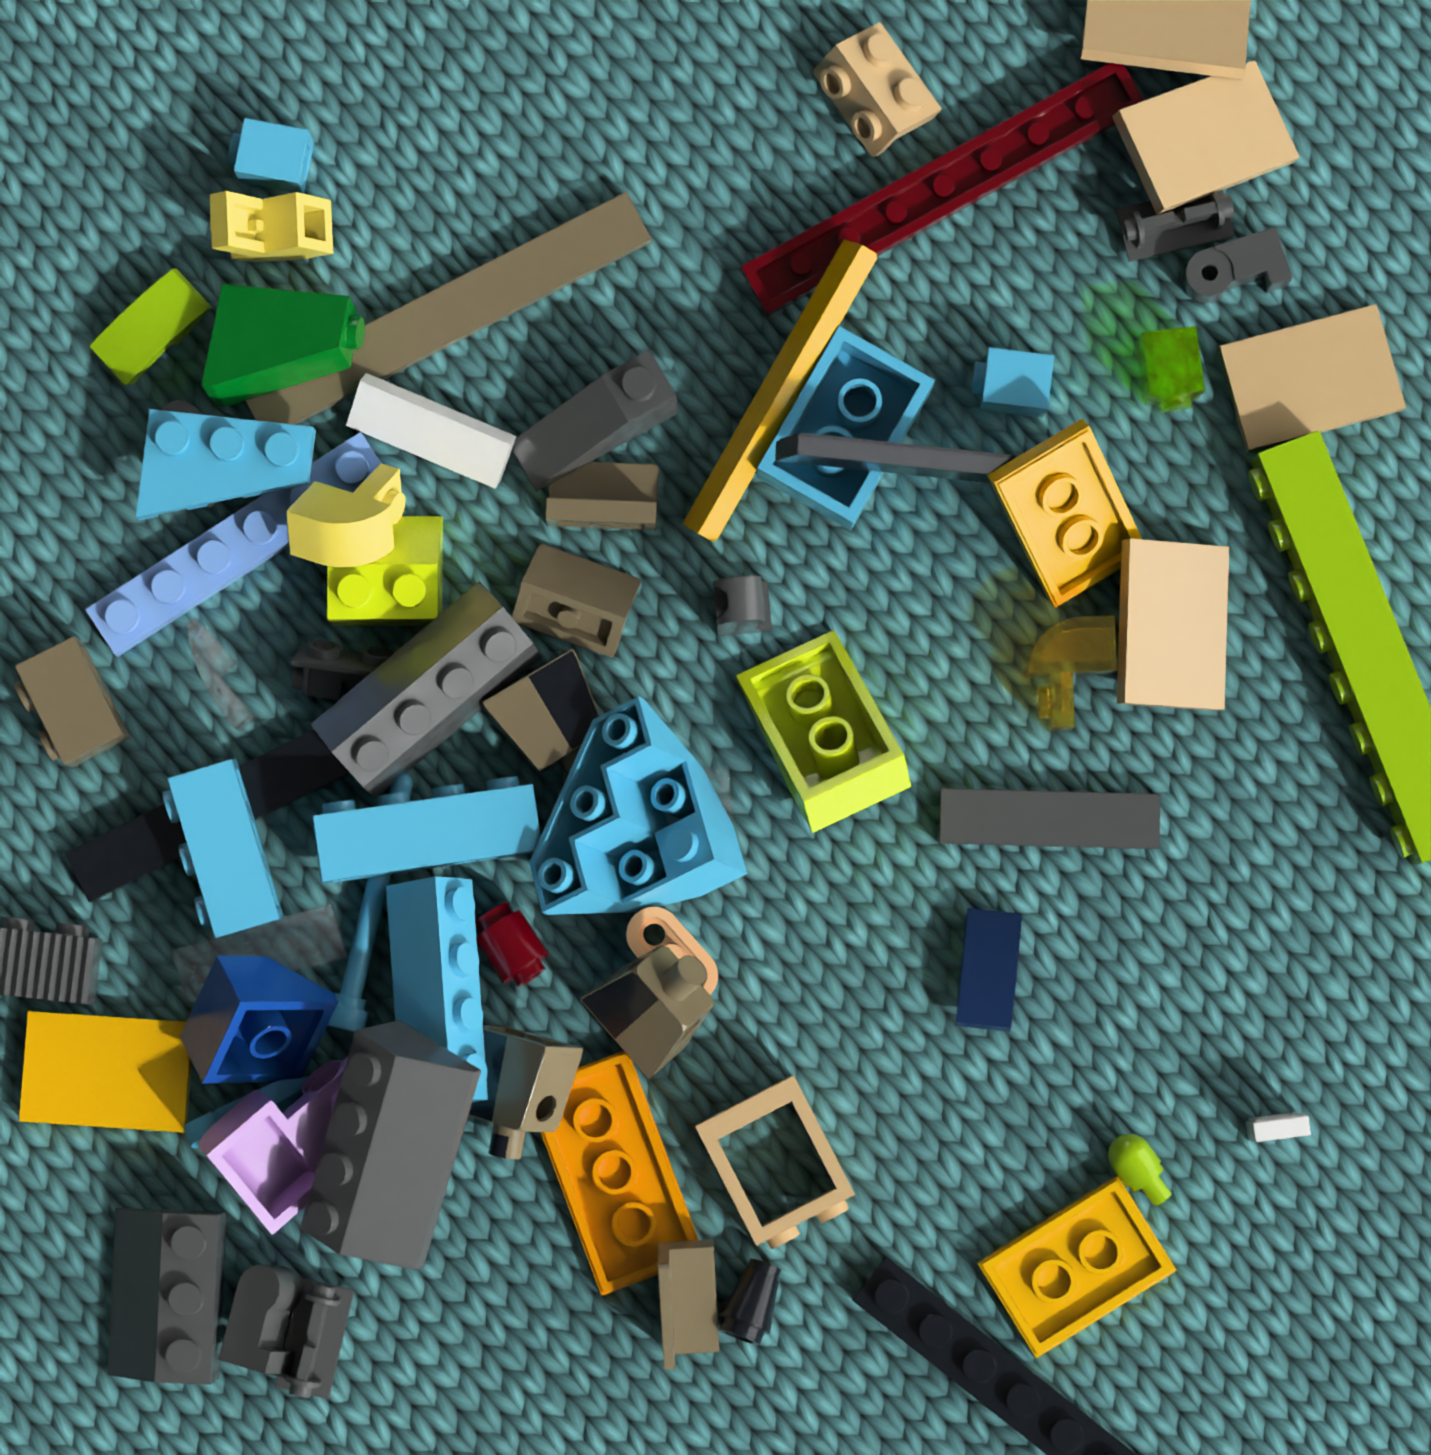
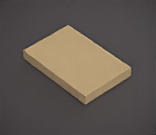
(1169, 35)
(1205, 138)
(1311, 378)
(1173, 625)

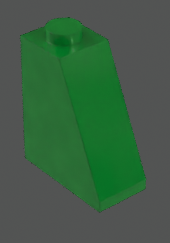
(277, 341)

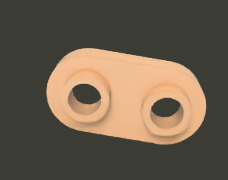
(676, 938)

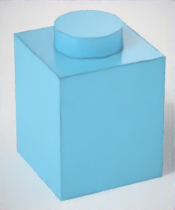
(271, 155)
(1013, 382)

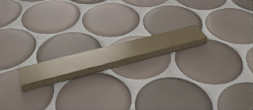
(469, 305)

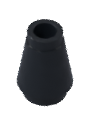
(751, 1303)

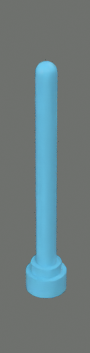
(350, 1008)

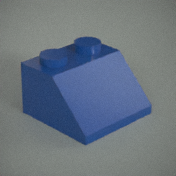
(255, 1022)

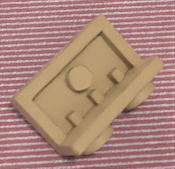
(875, 88)

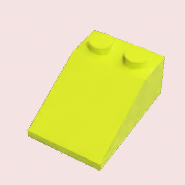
(824, 731)

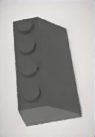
(426, 690)
(390, 1146)

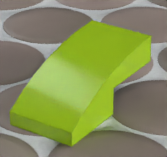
(150, 326)

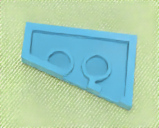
(218, 458)

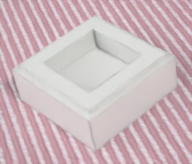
(1278, 1126)

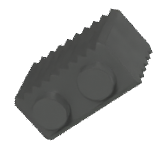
(48, 964)

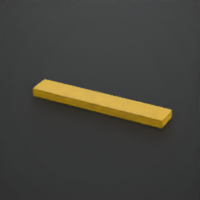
(780, 389)

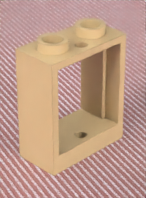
(750, 1109)

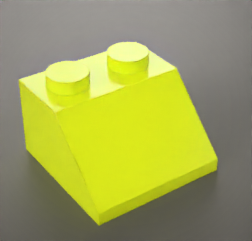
(396, 589)

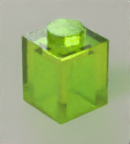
(1170, 368)

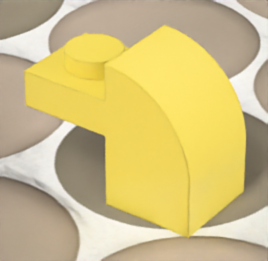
(272, 227)
(345, 526)

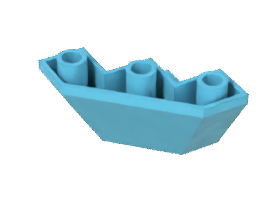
(608, 833)

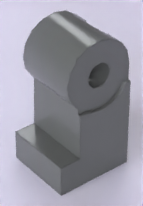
(1236, 264)
(741, 605)
(261, 1320)

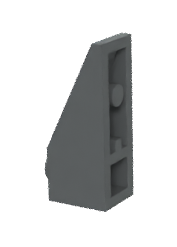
(596, 420)

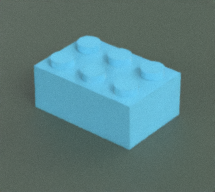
(849, 395)

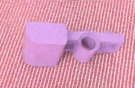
(271, 1153)

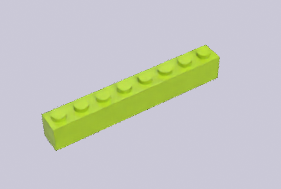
(1354, 629)

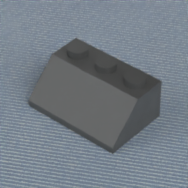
(167, 1295)

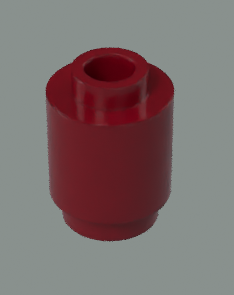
(510, 945)

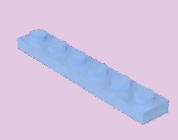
(219, 554)

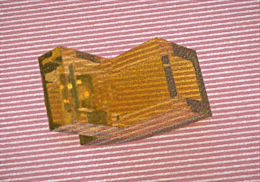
(1067, 650)

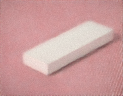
(430, 430)

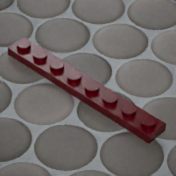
(945, 185)

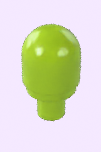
(1138, 1167)

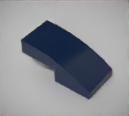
(988, 969)

